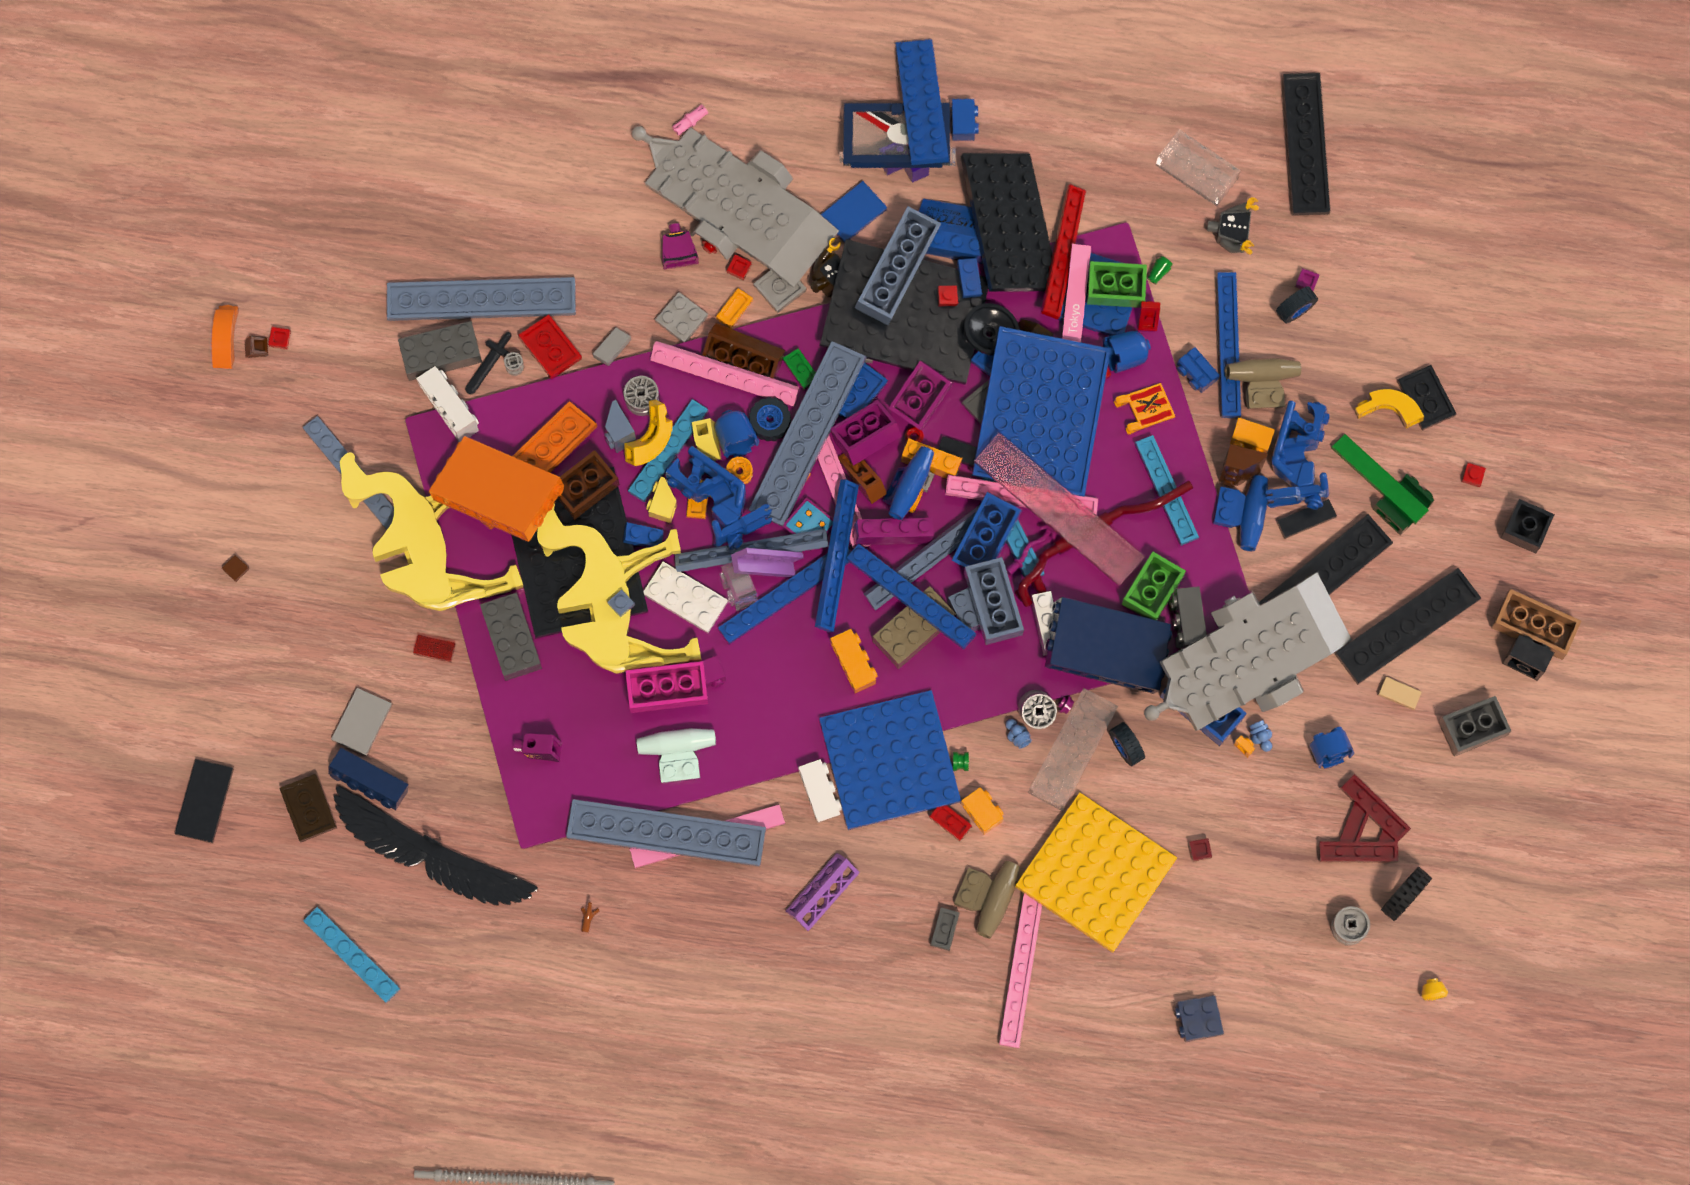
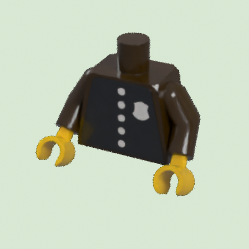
(826, 270)

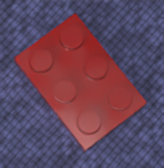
(550, 347)

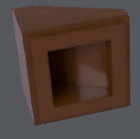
(256, 347)

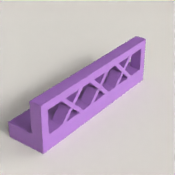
(765, 562)
(820, 888)

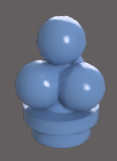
(1018, 734)
(1261, 735)

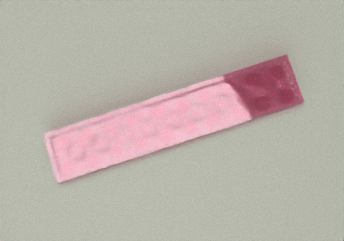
(1059, 509)

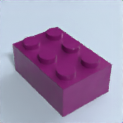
(921, 395)
(865, 432)

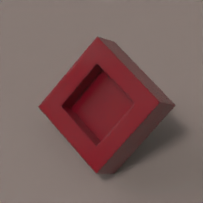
(1200, 849)

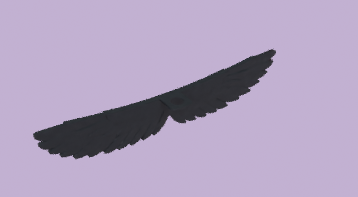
(441, 864)

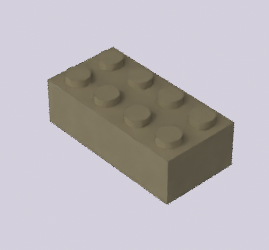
(907, 633)

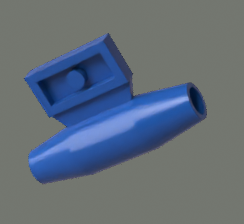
(908, 483)
(1244, 511)

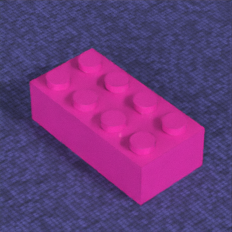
(666, 687)

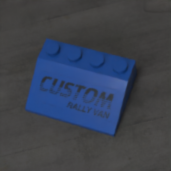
(957, 231)

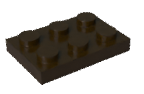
(308, 808)

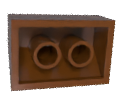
(1241, 465)

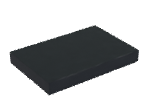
(1429, 395)

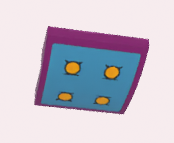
(808, 518)

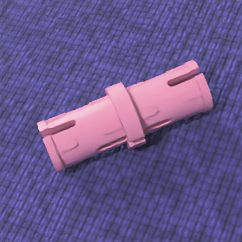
(689, 120)

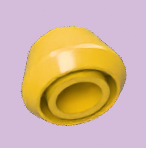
(1433, 990)

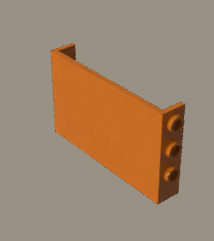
(496, 488)

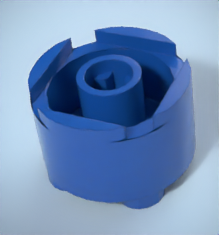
(1331, 748)

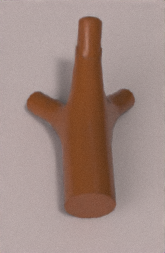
(588, 916)

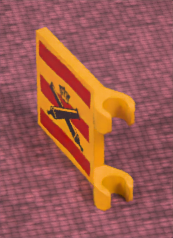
(1148, 406)

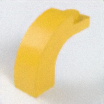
(1392, 400)
(655, 438)

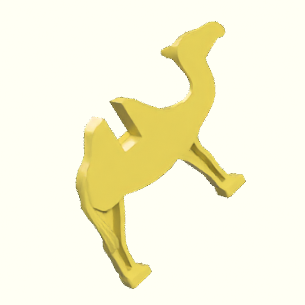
(422, 541)
(603, 577)

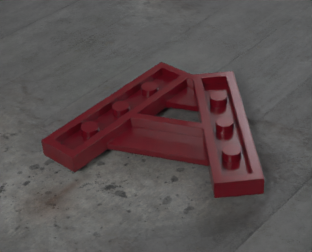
(1365, 805)

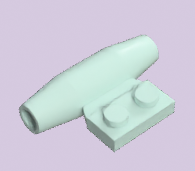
(677, 753)

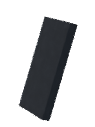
(204, 801)

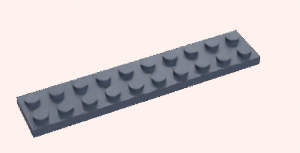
(481, 299)
(808, 432)
(666, 832)

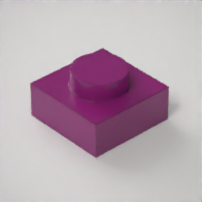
(1306, 279)

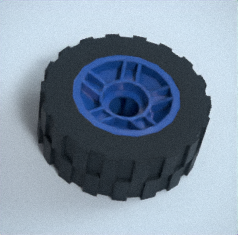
(1297, 305)
(772, 409)
(1127, 744)

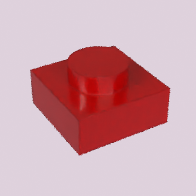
(739, 267)
(947, 295)
(279, 338)
(1473, 475)

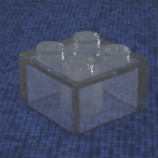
(740, 587)

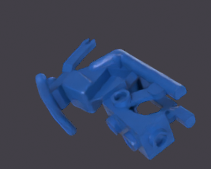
(1290, 462)
(728, 498)

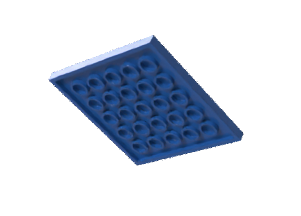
(889, 760)

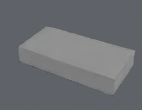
(612, 346)

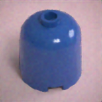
(1127, 350)
(735, 433)

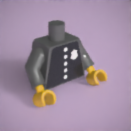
(1234, 227)

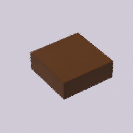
(235, 568)

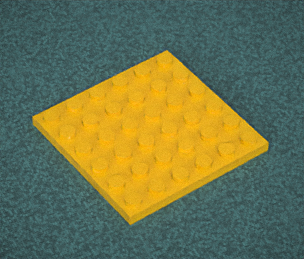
(1096, 872)

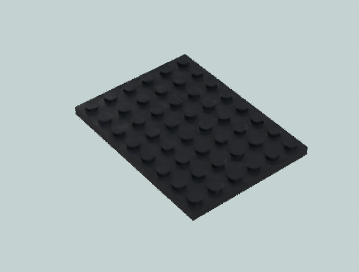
(917, 329)
(550, 577)

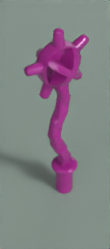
(1018, 562)

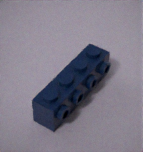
(368, 779)

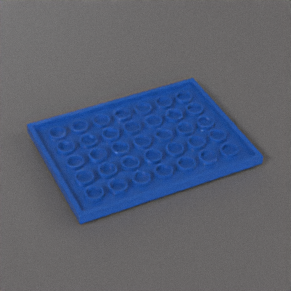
(1045, 402)

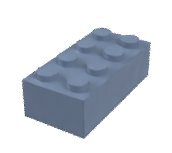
(993, 601)

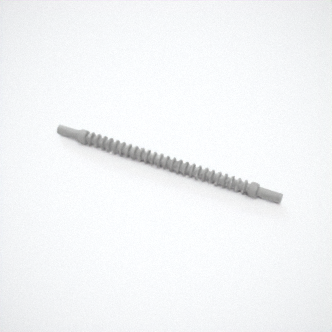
(438, 1176)

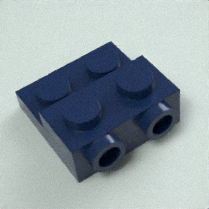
(1198, 1018)

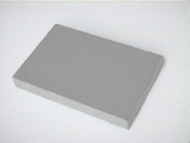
(361, 721)

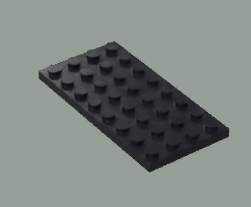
(1008, 220)

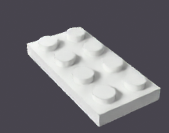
(685, 597)

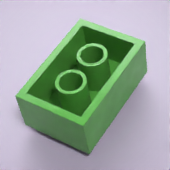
(1116, 284)
(1153, 587)

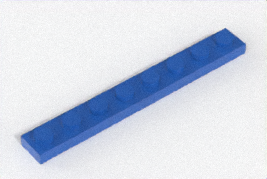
(1228, 342)
(836, 555)
(911, 596)
(775, 600)

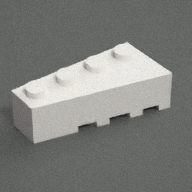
(448, 404)

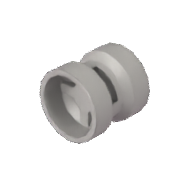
(516, 367)

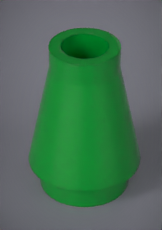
(1159, 269)

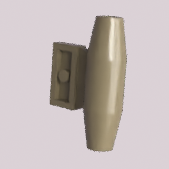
(1263, 378)
(989, 896)

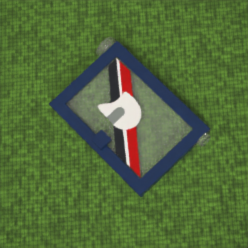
(878, 137)

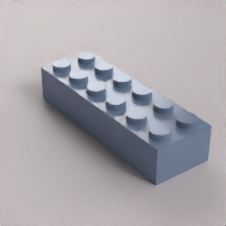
(897, 265)

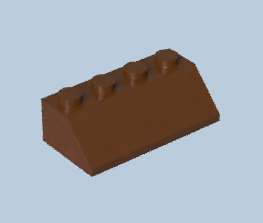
(743, 351)

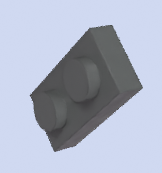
(945, 929)

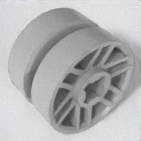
(640, 386)
(1041, 700)
(1353, 916)

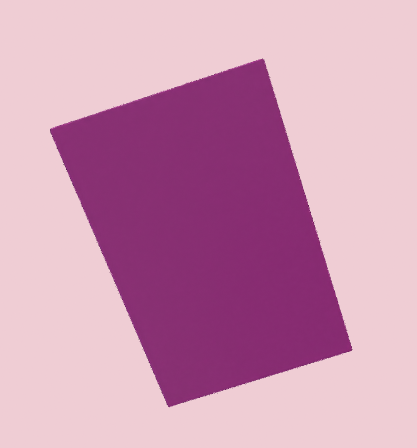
(785, 667)

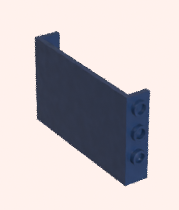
(1107, 645)

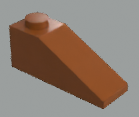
(862, 475)

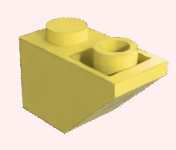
(706, 438)
(663, 503)

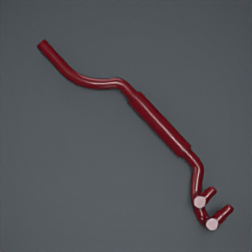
(1061, 545)

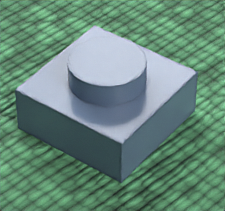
(621, 603)

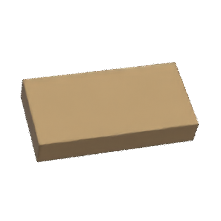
(1399, 693)

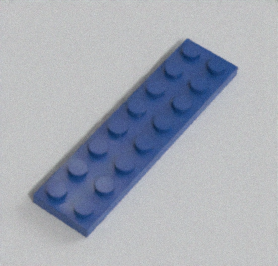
(922, 102)

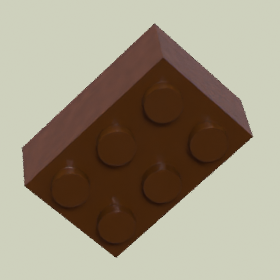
(586, 484)

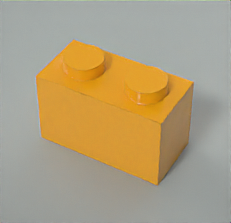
(1252, 435)
(982, 810)

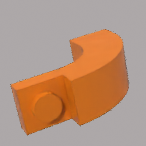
(223, 336)

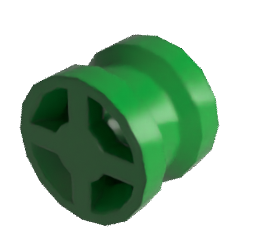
(960, 761)

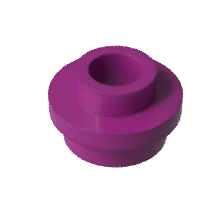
(1065, 704)

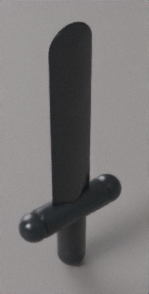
(497, 351)

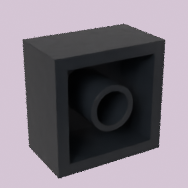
(1527, 526)
(1528, 657)

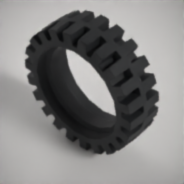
(1406, 894)

